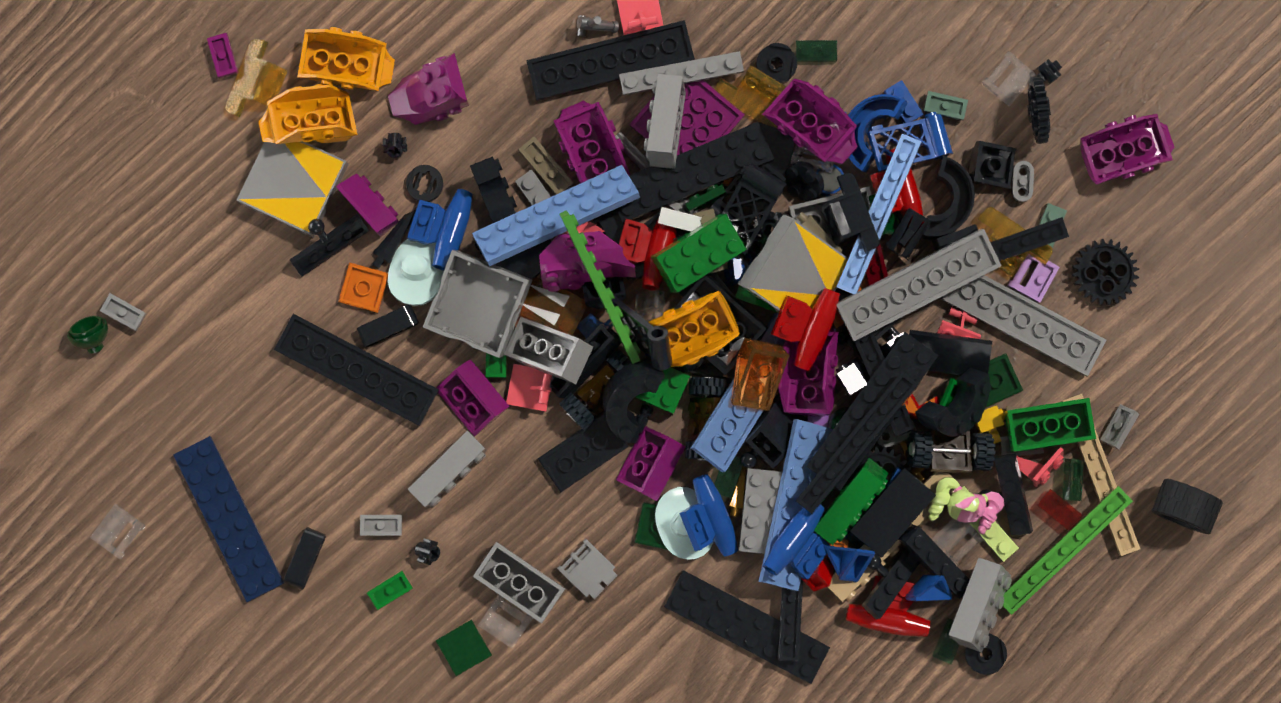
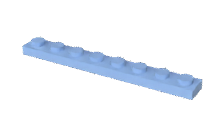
(880, 211)

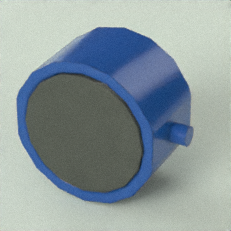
(831, 183)

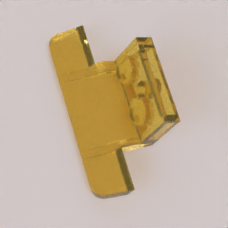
(256, 79)
(753, 95)
(1004, 227)

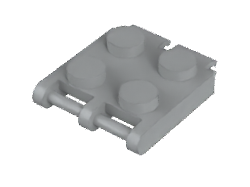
(588, 570)

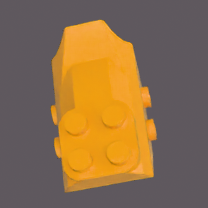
(345, 59)
(309, 115)
(698, 328)

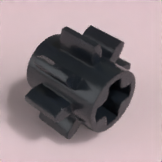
(1049, 71)
(394, 145)
(427, 551)

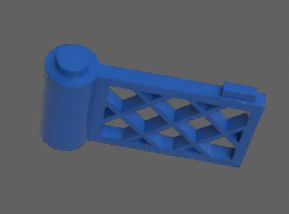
(932, 132)

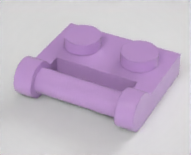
(1038, 281)

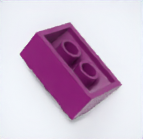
(368, 204)
(472, 397)
(650, 463)

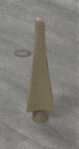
(810, 223)

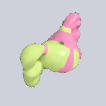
(964, 505)

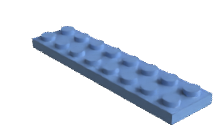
(543, 220)
(730, 423)
(796, 476)

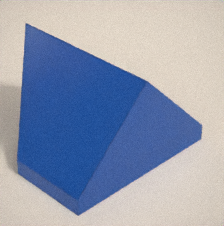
(849, 562)
(930, 588)

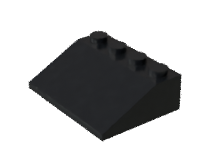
(748, 324)

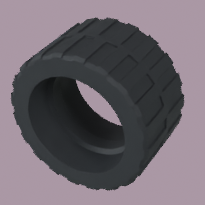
(1187, 506)

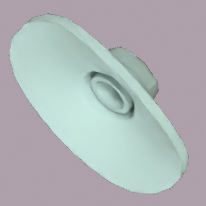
(412, 275)
(671, 525)

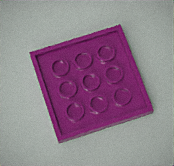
(704, 117)

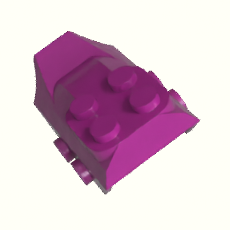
(430, 92)
(813, 121)
(589, 140)
(1126, 148)
(564, 269)
(812, 390)

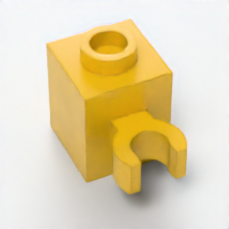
(990, 420)

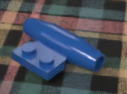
(442, 227)
(709, 519)
(798, 545)

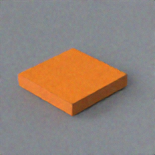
(363, 287)

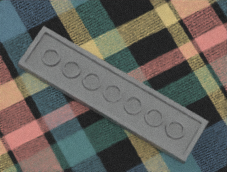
(918, 284)
(1028, 323)

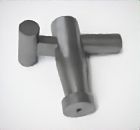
(596, 24)

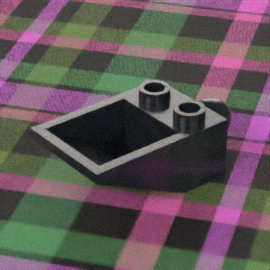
(769, 433)

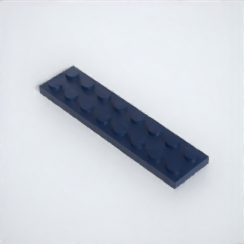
(228, 519)

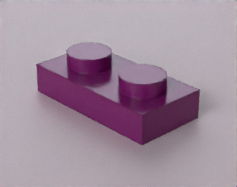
(222, 55)

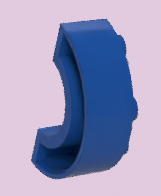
(864, 116)

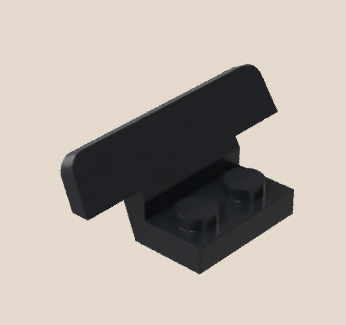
(849, 215)

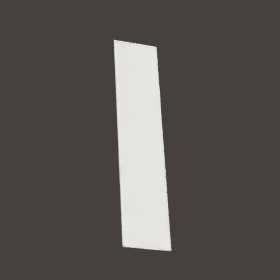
(680, 219)

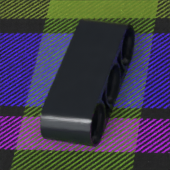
(387, 325)
(304, 558)

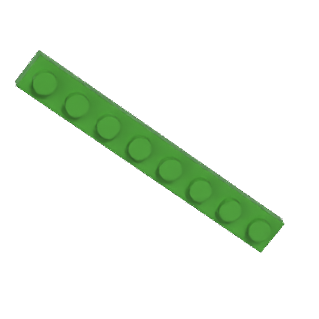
(597, 279)
(1065, 549)

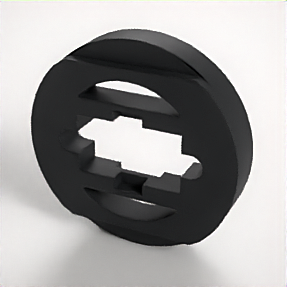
(423, 169)

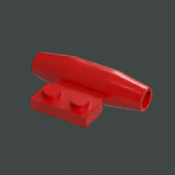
(909, 194)
(641, 243)
(807, 325)
(895, 619)

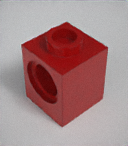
(821, 576)

